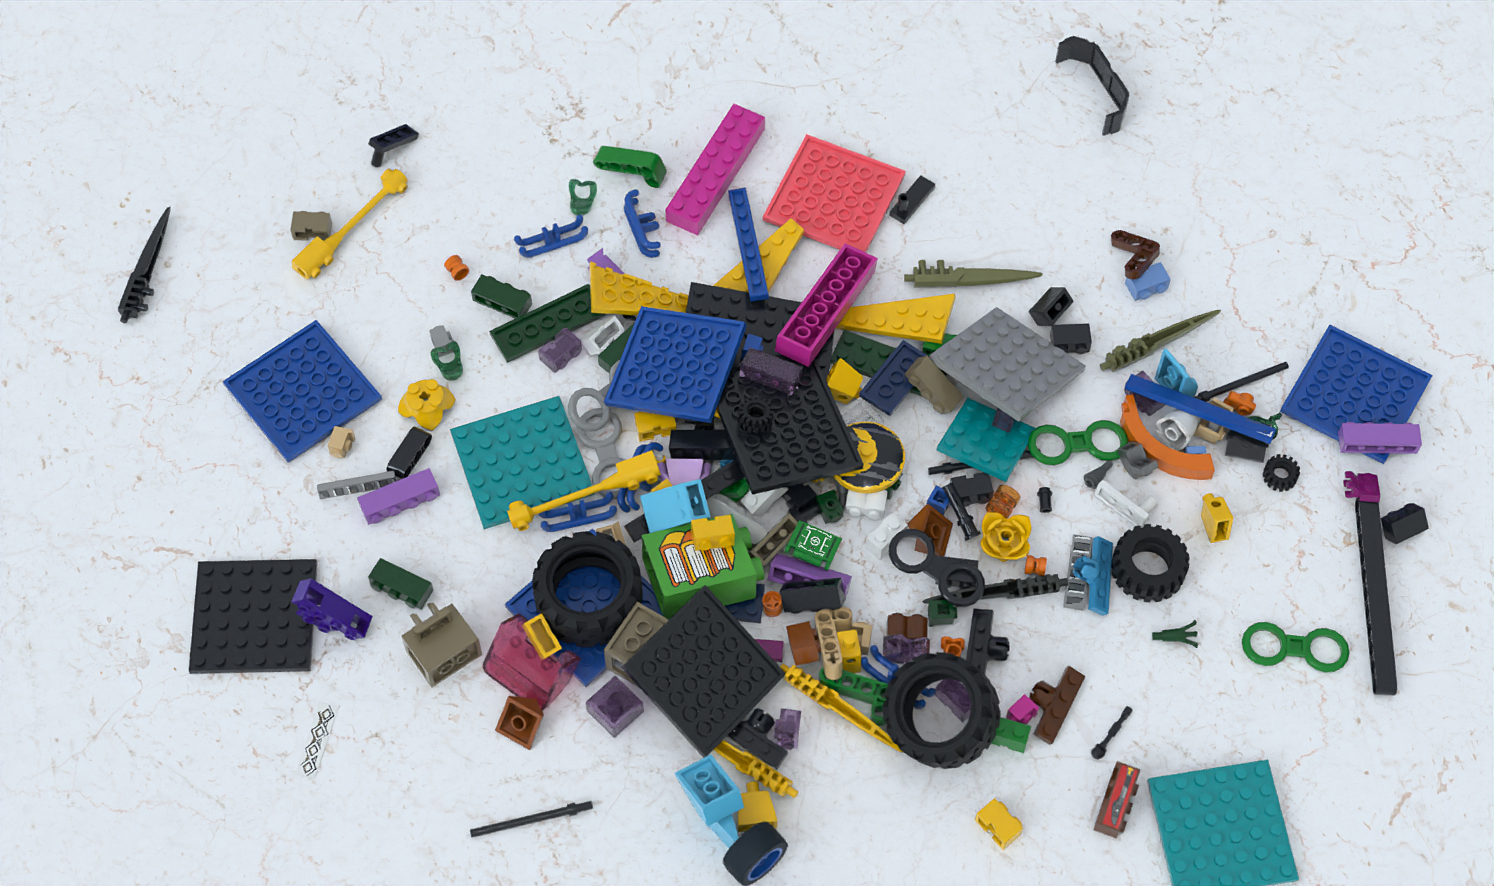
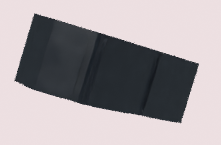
(1090, 53)

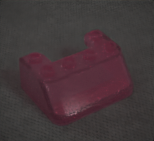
(519, 668)

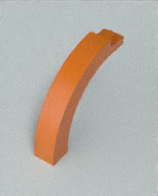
(1169, 460)

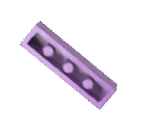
(1379, 438)
(398, 496)
(788, 569)

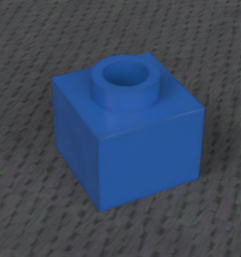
(752, 342)
(938, 500)

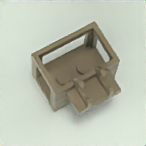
(631, 636)
(441, 643)

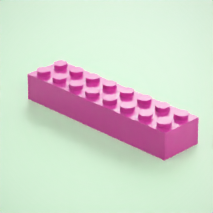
(715, 169)
(826, 305)

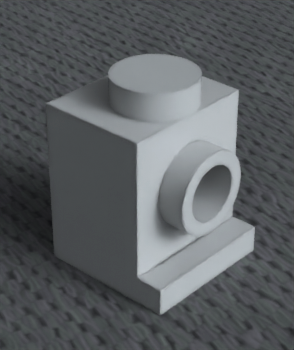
(441, 338)

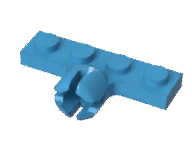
(1097, 574)

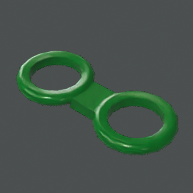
(1076, 442)
(1295, 646)

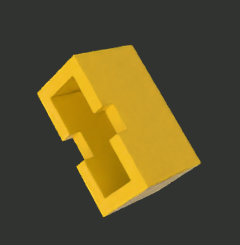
(653, 424)
(712, 533)
(541, 636)
(999, 821)

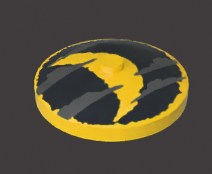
(881, 455)

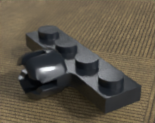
(983, 645)
(753, 737)

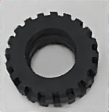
(1156, 541)

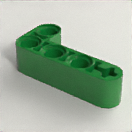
(632, 162)
(854, 691)

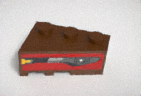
(1117, 800)

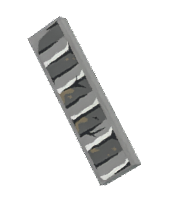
(355, 485)
(1076, 587)

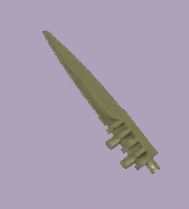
(963, 276)
(1149, 343)

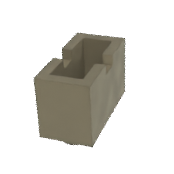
(310, 224)

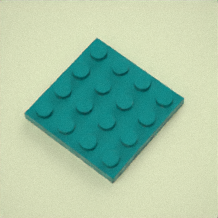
(984, 446)

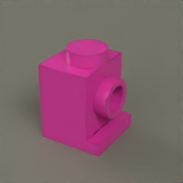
(1022, 710)

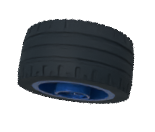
(755, 853)

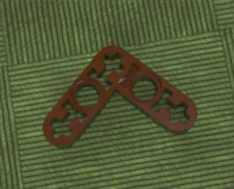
(1146, 250)

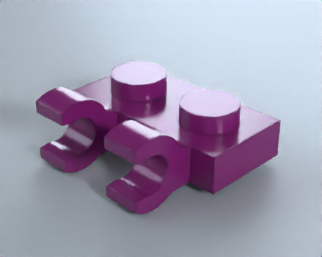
(1364, 486)

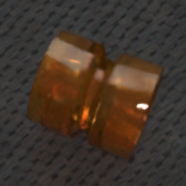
(1003, 501)

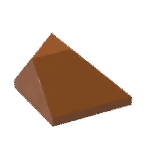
(935, 526)
(520, 720)

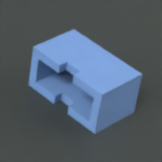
(1151, 282)

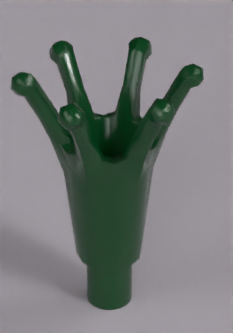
(1177, 635)

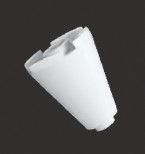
(1177, 429)

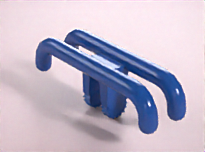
(640, 225)
(552, 238)
(643, 485)
(578, 514)
(893, 668)

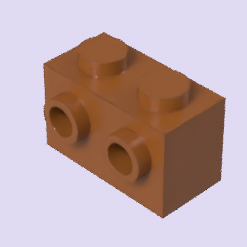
(803, 643)

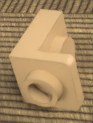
(864, 632)

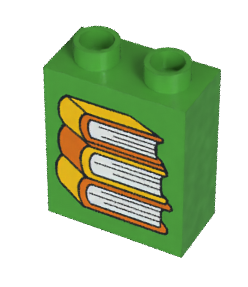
(680, 571)

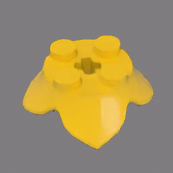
(429, 412)
(1015, 528)

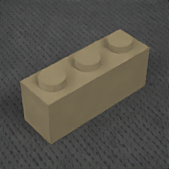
(933, 385)
(774, 540)

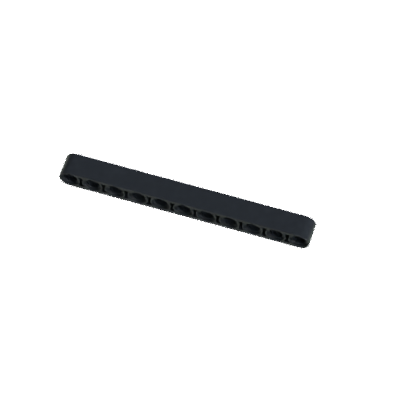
(1376, 598)

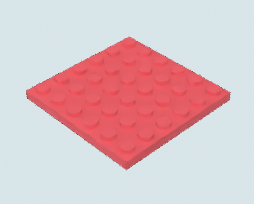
(834, 194)

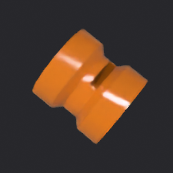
(456, 267)
(1035, 565)
(772, 599)

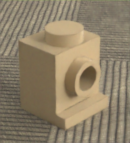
(340, 441)

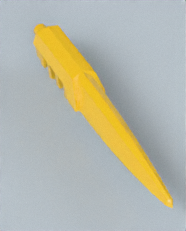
(830, 699)
(757, 769)

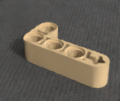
(827, 625)

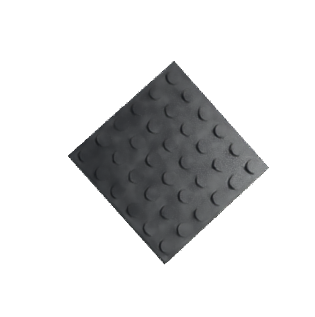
(248, 617)
(703, 671)

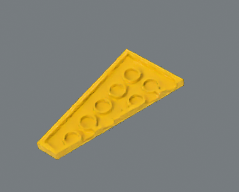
(773, 254)
(626, 294)
(909, 319)

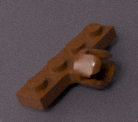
(1055, 702)

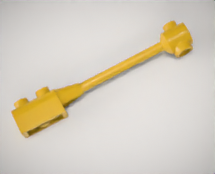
(320, 252)
(629, 475)

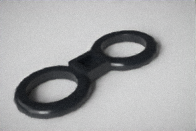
(936, 567)

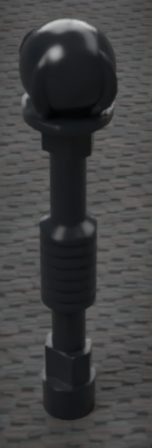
(1100, 749)

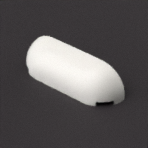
(722, 505)

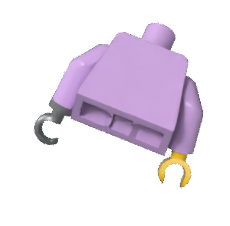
(683, 470)

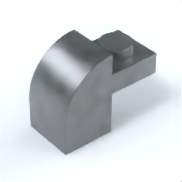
(1135, 460)

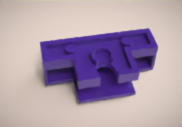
(333, 613)

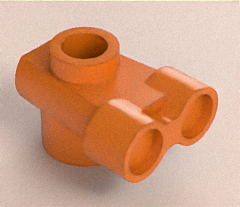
(1242, 402)
(952, 646)

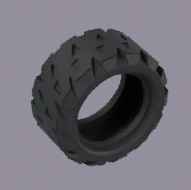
(582, 551)
(905, 689)

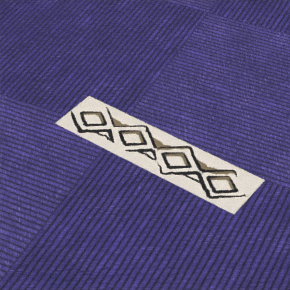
(316, 740)

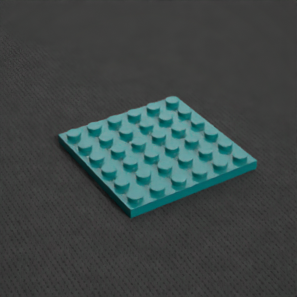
(520, 457)
(1223, 827)

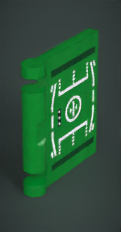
(813, 544)

